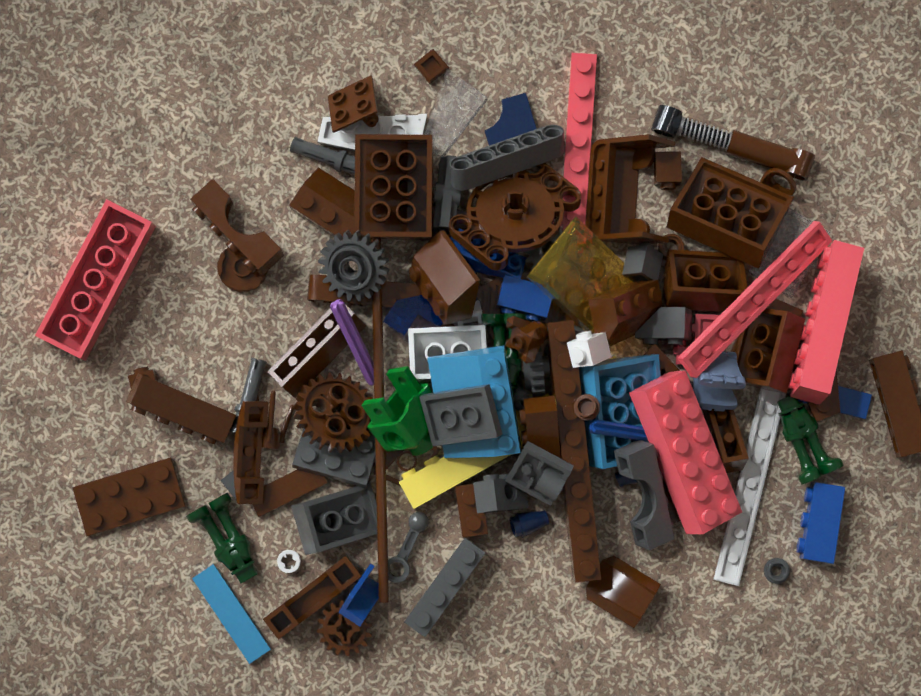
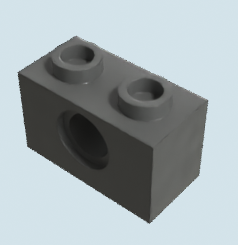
(497, 495)

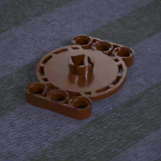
(510, 229)

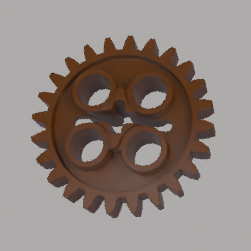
(318, 424)

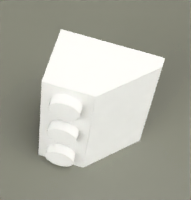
(441, 341)

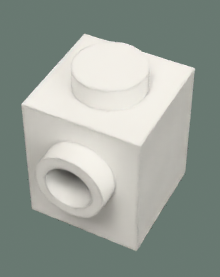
(588, 349)

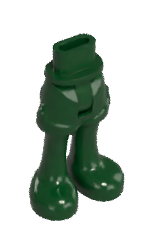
(499, 325)
(800, 425)
(235, 550)

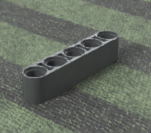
(507, 157)

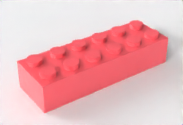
(95, 280)
(826, 322)
(685, 452)

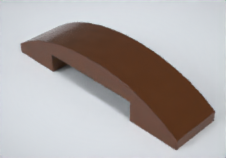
(248, 450)

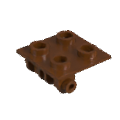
(354, 104)

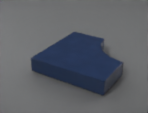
(514, 120)

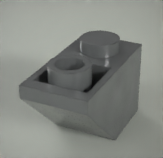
(667, 324)

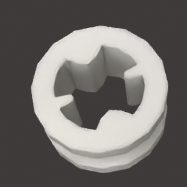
(281, 565)

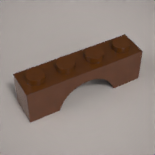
(257, 249)
(312, 597)

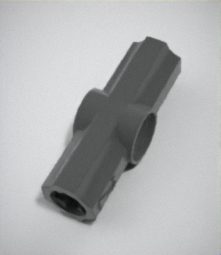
(445, 197)

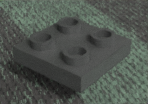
(539, 473)

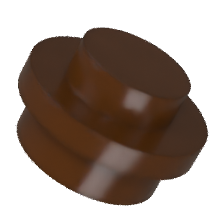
(587, 407)

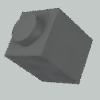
(642, 262)

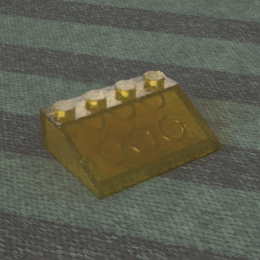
(578, 270)

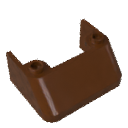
(614, 187)

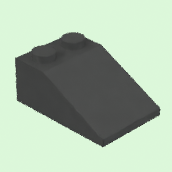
(336, 519)

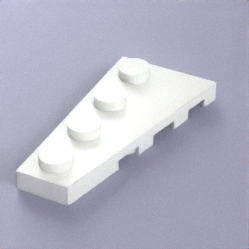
(386, 125)

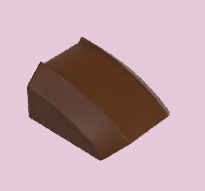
(622, 590)

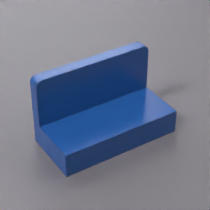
(361, 598)

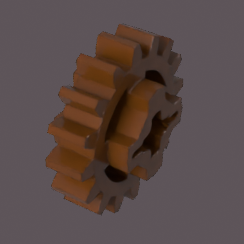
(329, 630)

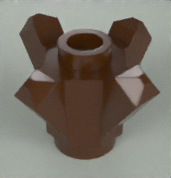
(526, 337)

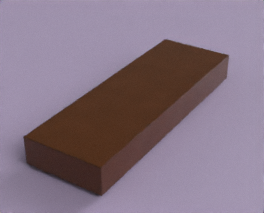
(288, 489)

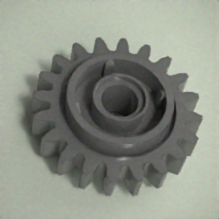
(364, 254)

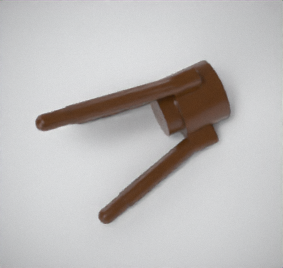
(270, 436)

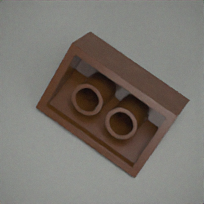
(326, 203)
(445, 279)
(703, 280)
(625, 309)
(769, 349)

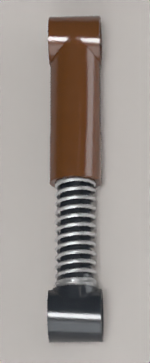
(737, 144)

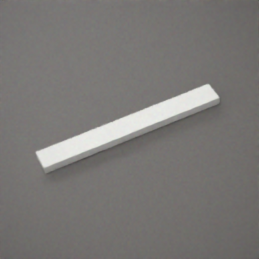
(749, 487)

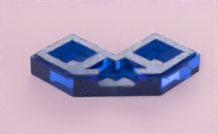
(406, 311)

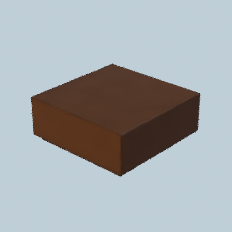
(431, 66)

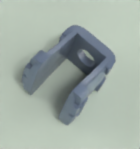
(716, 382)

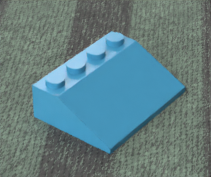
(477, 369)
(610, 384)

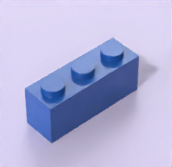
(821, 522)

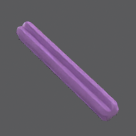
(354, 340)

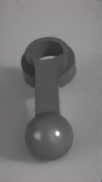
(418, 522)

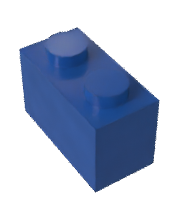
(523, 298)

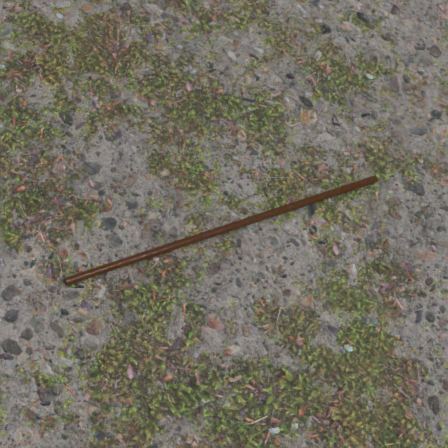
(381, 488)

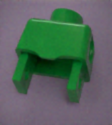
(400, 419)

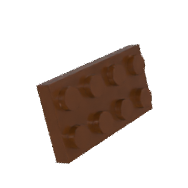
(128, 496)

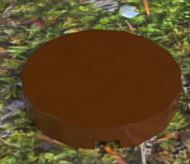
(240, 279)

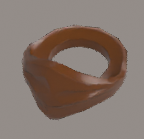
(768, 179)

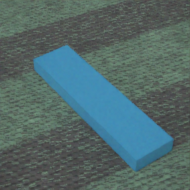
(231, 613)

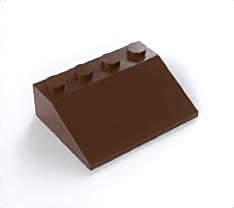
(394, 186)
(729, 212)

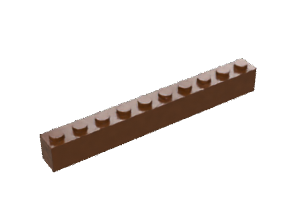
(573, 449)

